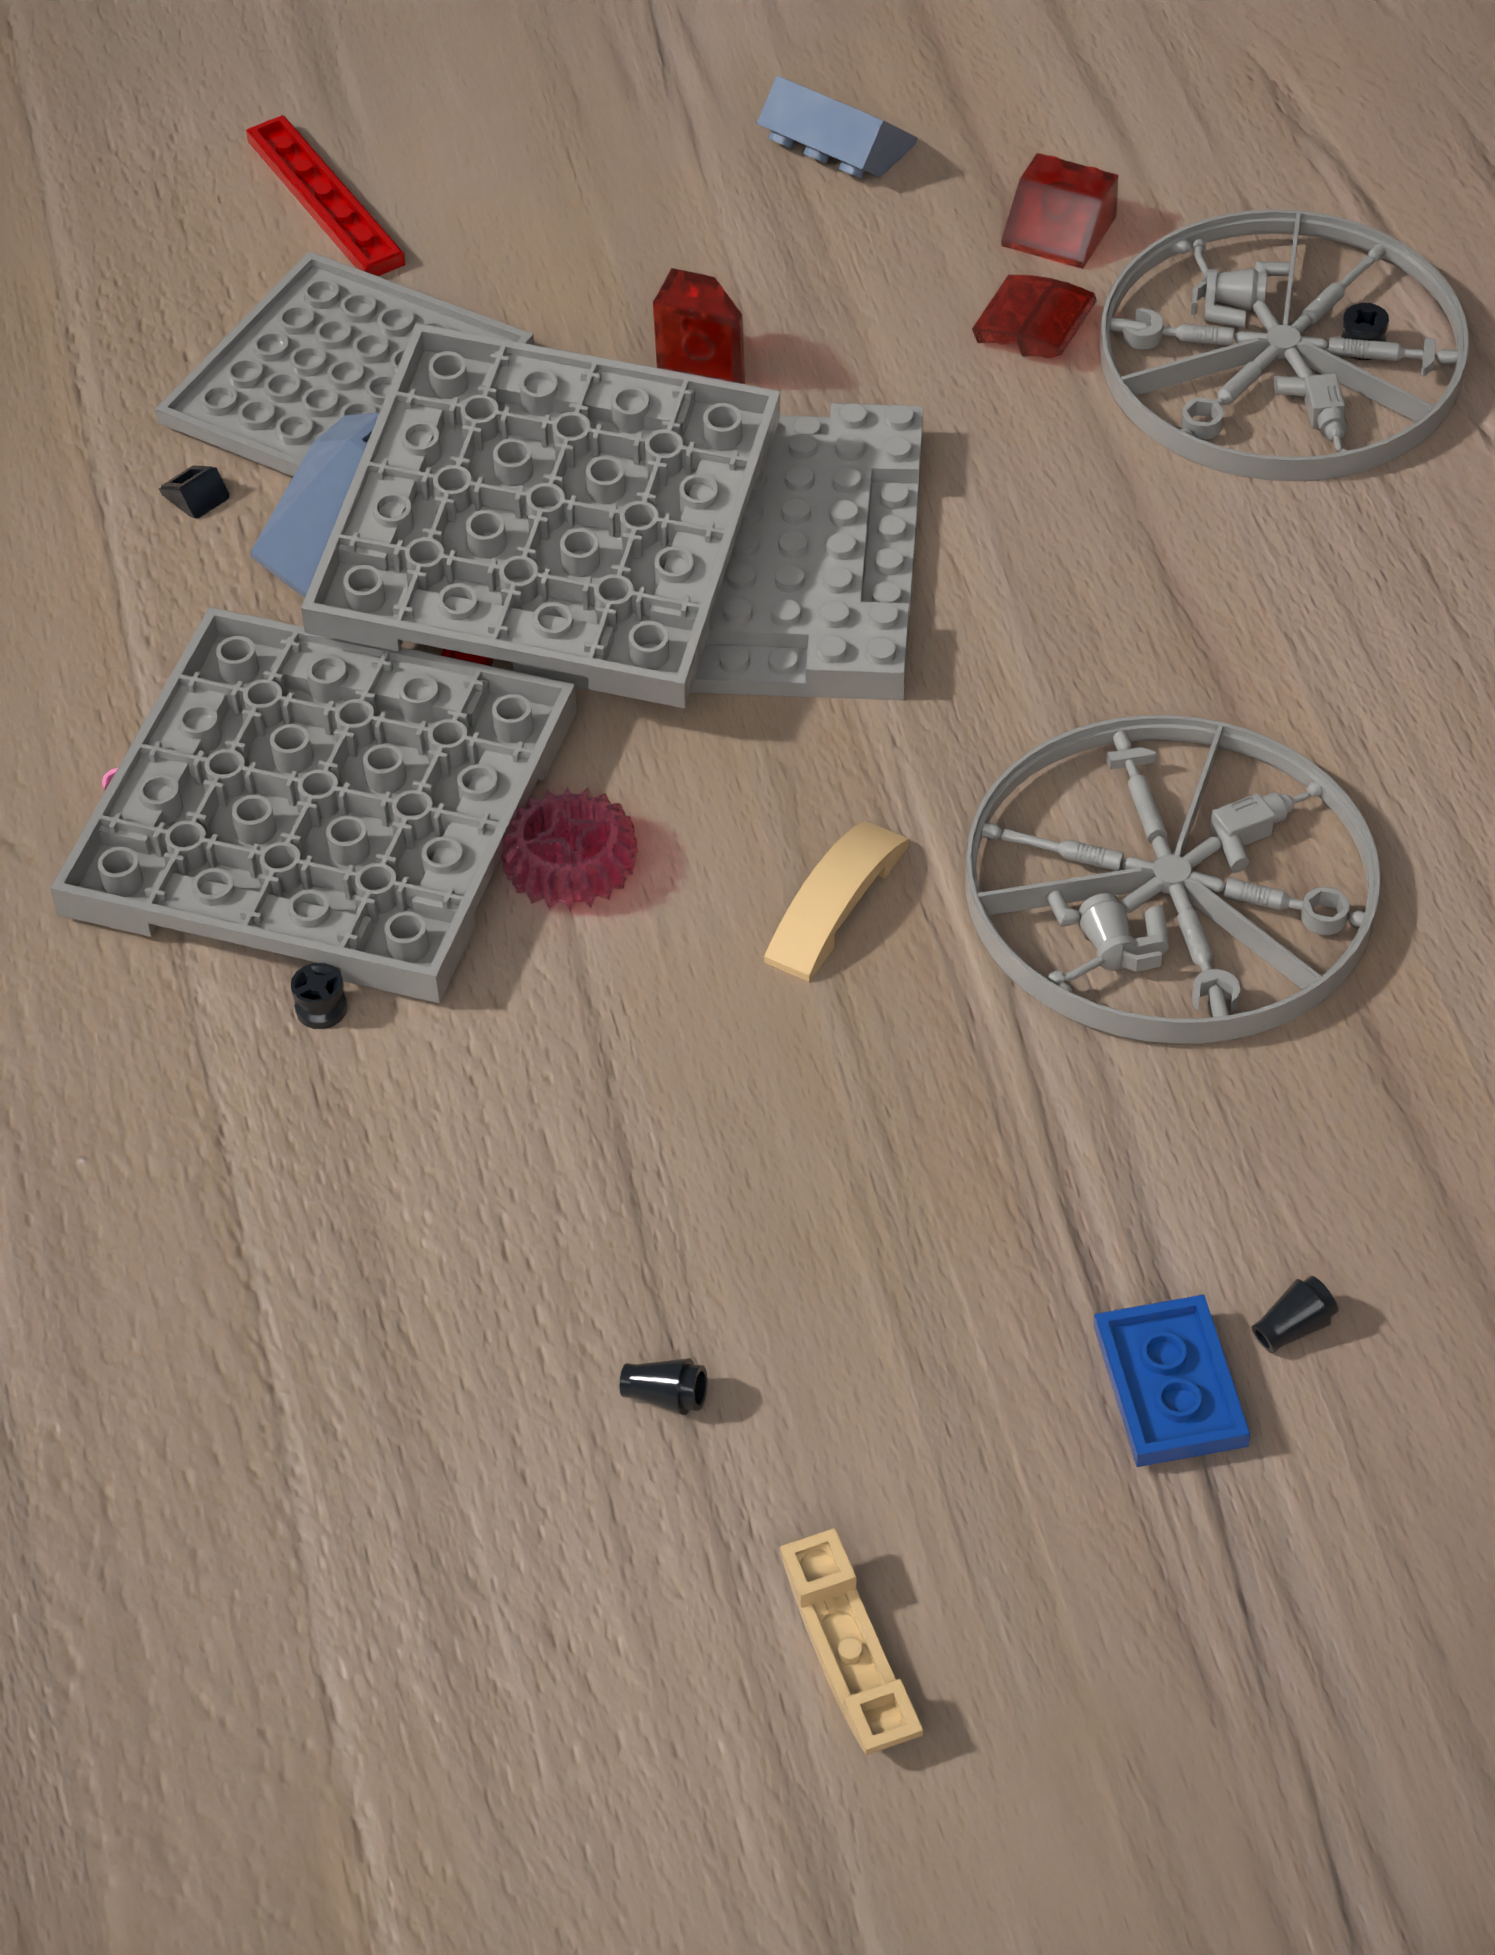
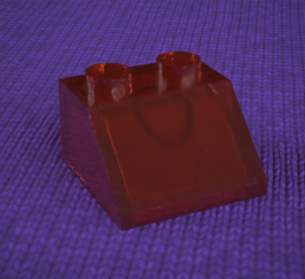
(1061, 210)
(698, 328)

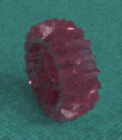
(569, 848)

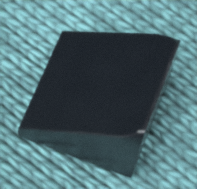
(196, 490)

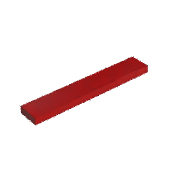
(325, 197)

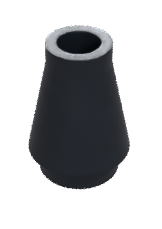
(1297, 1313)
(666, 1384)

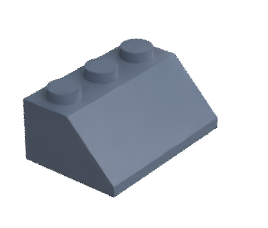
(832, 130)

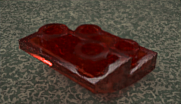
(1035, 313)

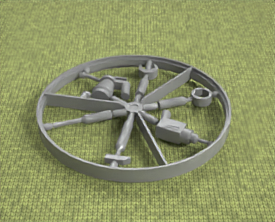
(1257, 350)
(1106, 919)

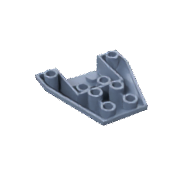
(311, 503)

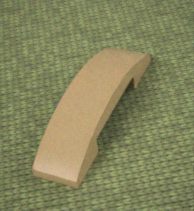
(829, 896)
(847, 1643)

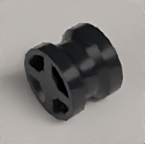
(1365, 323)
(327, 985)

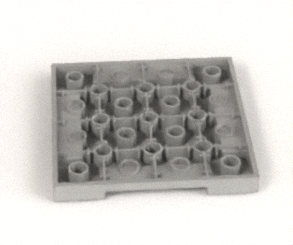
(545, 512)
(819, 563)
(318, 801)

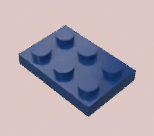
(1171, 1380)

